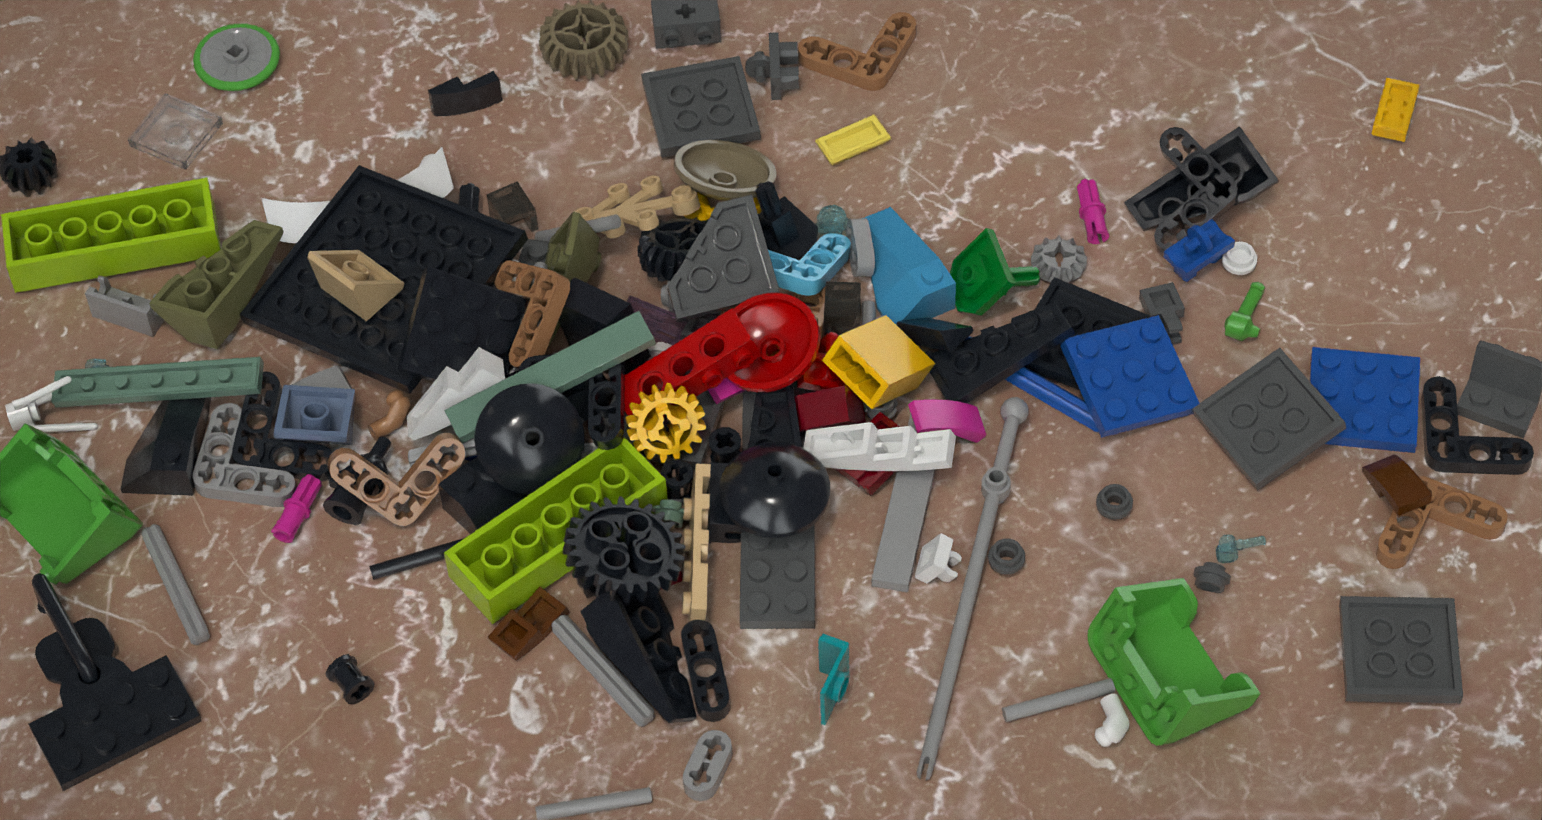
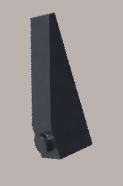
(168, 449)

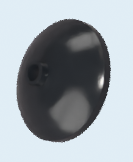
(503, 429)
(774, 504)

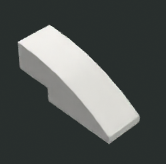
(451, 388)

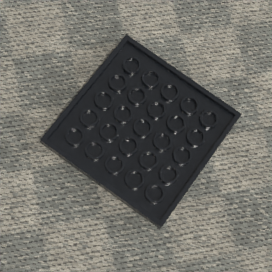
(401, 232)

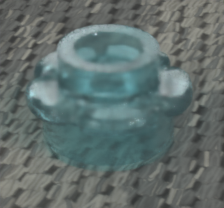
(831, 214)

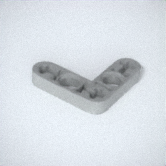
(229, 473)

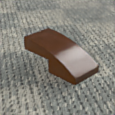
(1398, 483)
(529, 626)

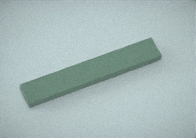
(562, 369)
(159, 382)

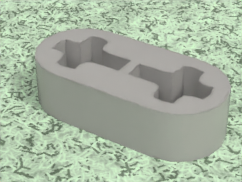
(861, 250)
(714, 768)

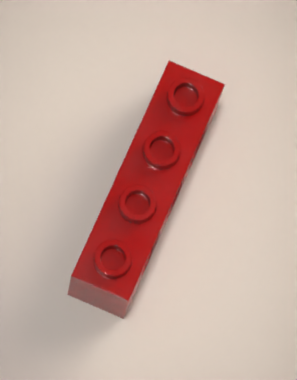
(695, 354)

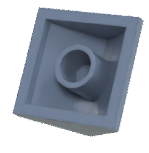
(315, 415)

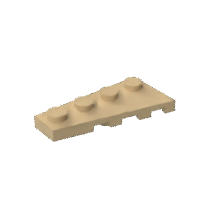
(696, 542)

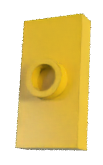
(1395, 109)

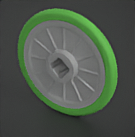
(236, 57)

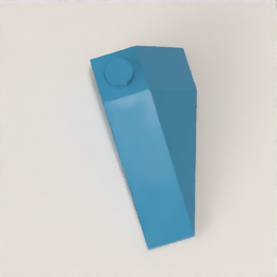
(907, 274)

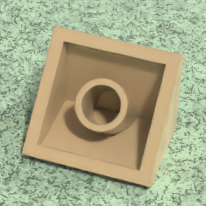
(354, 280)

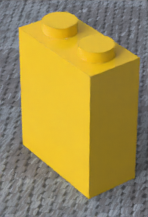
(878, 361)

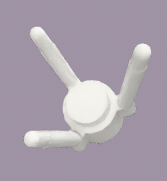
(26, 410)

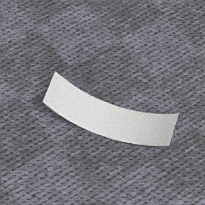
(297, 217)

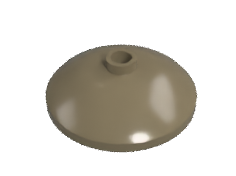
(723, 169)

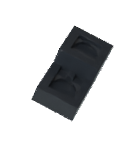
(459, 98)

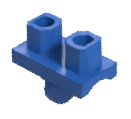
(1198, 249)

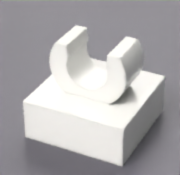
(934, 560)

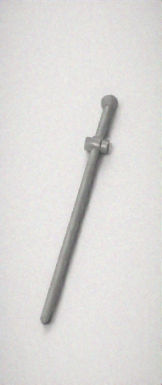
(995, 489)

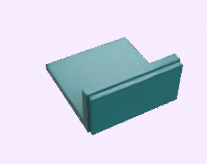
(835, 663)

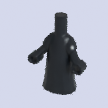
(342, 503)

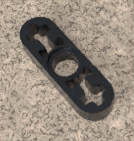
(701, 684)

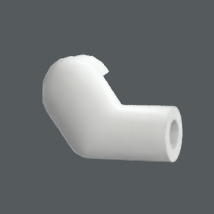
(1115, 724)

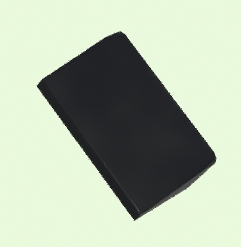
(935, 333)

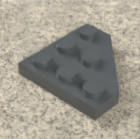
(724, 263)

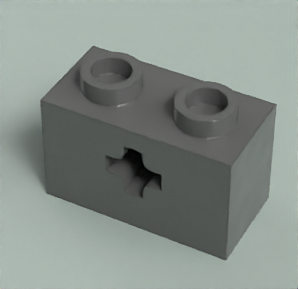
(685, 22)

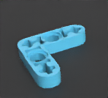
(815, 267)

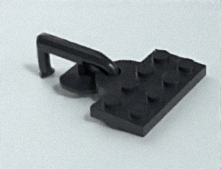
(105, 705)

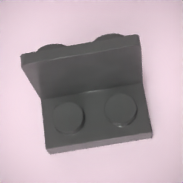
(1502, 389)

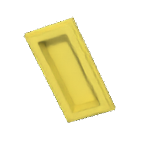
(853, 140)

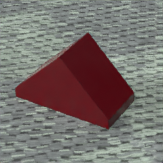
(829, 408)

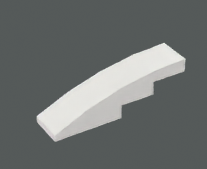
(876, 449)

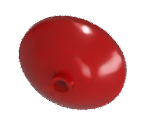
(775, 324)

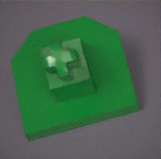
(985, 276)

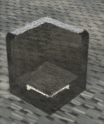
(512, 205)

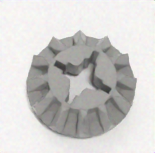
(1073, 262)

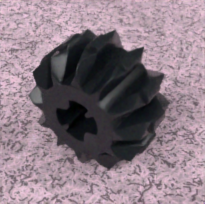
(28, 166)

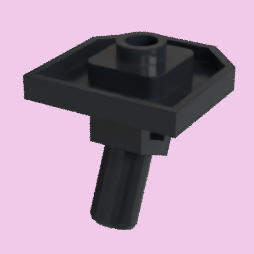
(783, 224)

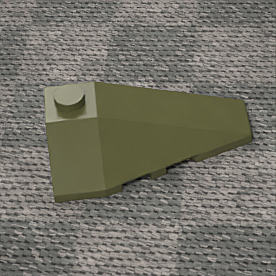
(573, 251)
(212, 295)

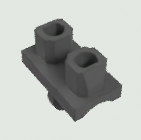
(781, 78)

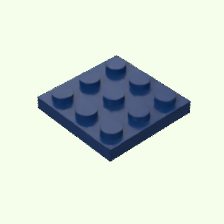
(1130, 376)
(1372, 395)

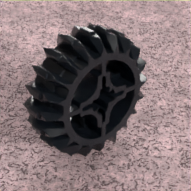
(666, 246)

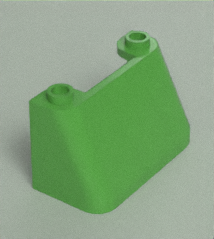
(60, 505)
(1161, 665)

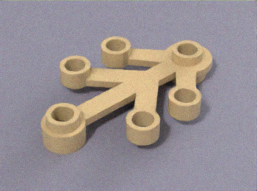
(637, 210)

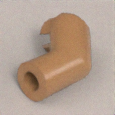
(395, 417)

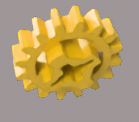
(682, 418)

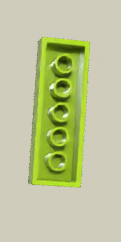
(110, 234)
(524, 544)

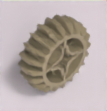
(604, 39)

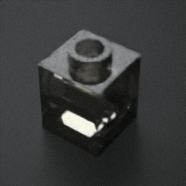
(842, 307)

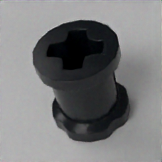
(722, 445)
(683, 479)
(350, 679)

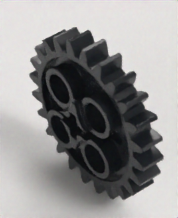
(623, 549)

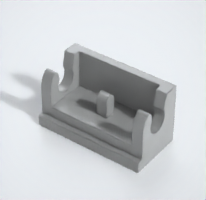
(122, 308)

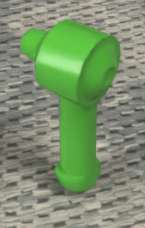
(1240, 324)

